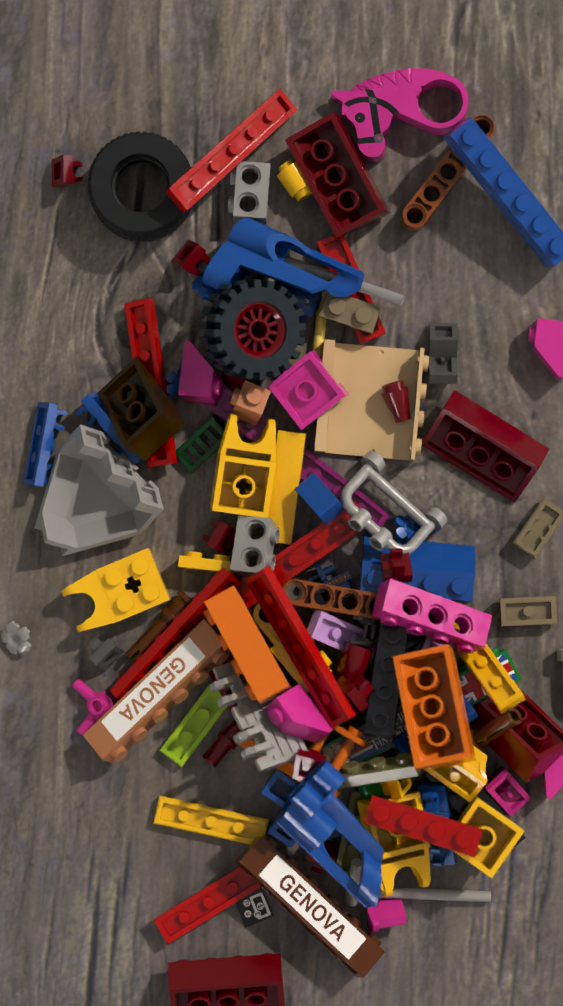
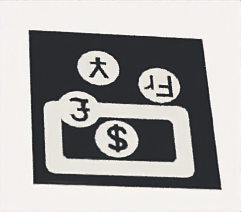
(254, 908)

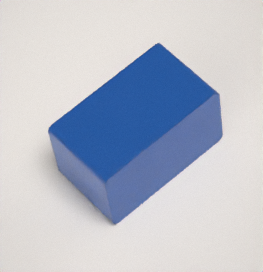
(320, 498)

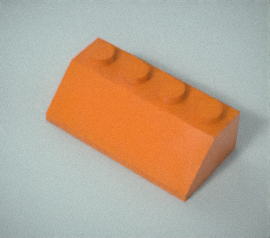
(247, 645)
(434, 708)

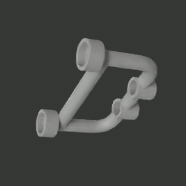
(360, 518)

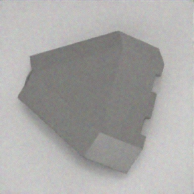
(94, 495)

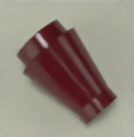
(397, 400)

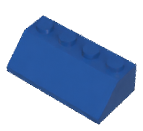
(435, 568)

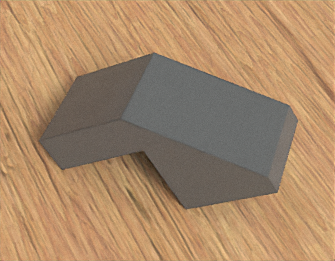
(443, 353)

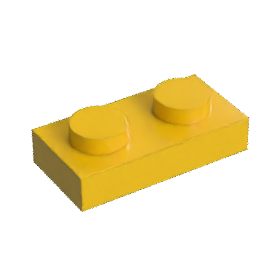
(194, 561)

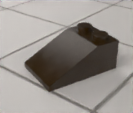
(139, 410)

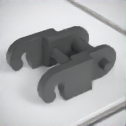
(367, 622)

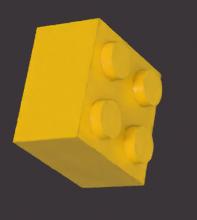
(497, 837)

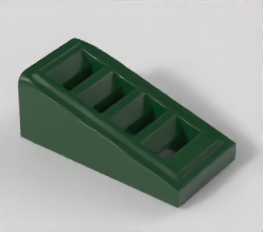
(185, 460)

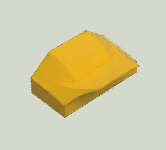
(464, 778)

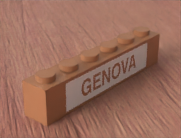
(157, 693)

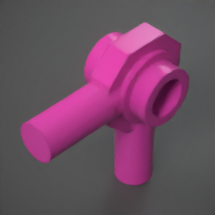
(97, 704)

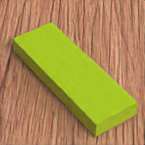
(193, 727)

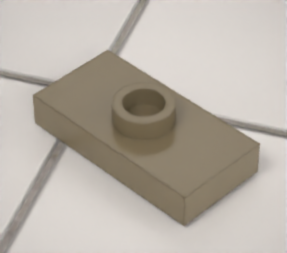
(539, 528)

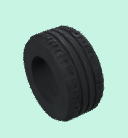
(110, 163)

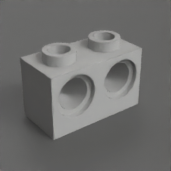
(256, 192)
(246, 547)

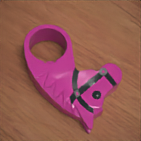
(391, 97)

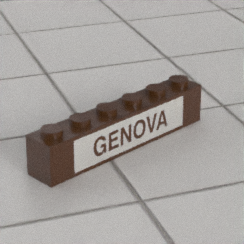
(309, 906)

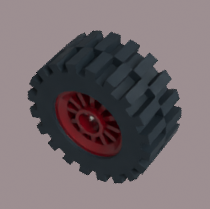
(223, 325)

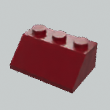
(529, 745)

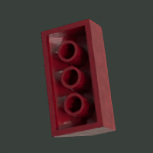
(337, 175)
(485, 446)
(227, 981)

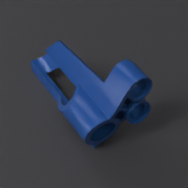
(264, 251)
(312, 816)

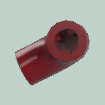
(352, 661)

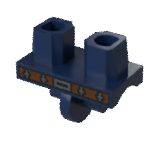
(341, 580)

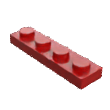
(339, 250)
(423, 826)
(205, 904)

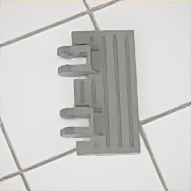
(273, 745)

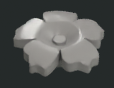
(16, 638)

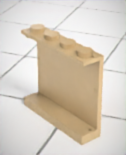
(363, 418)

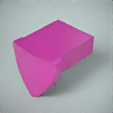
(387, 914)

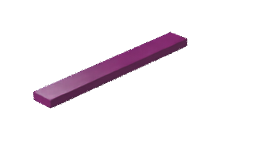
(311, 463)

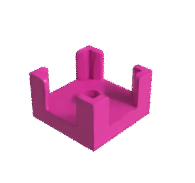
(307, 390)

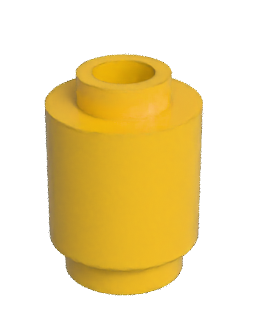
(294, 181)

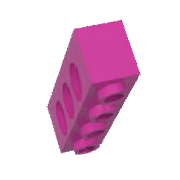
(472, 623)

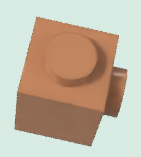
(249, 402)

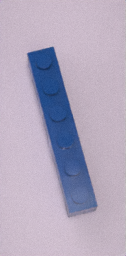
(507, 191)

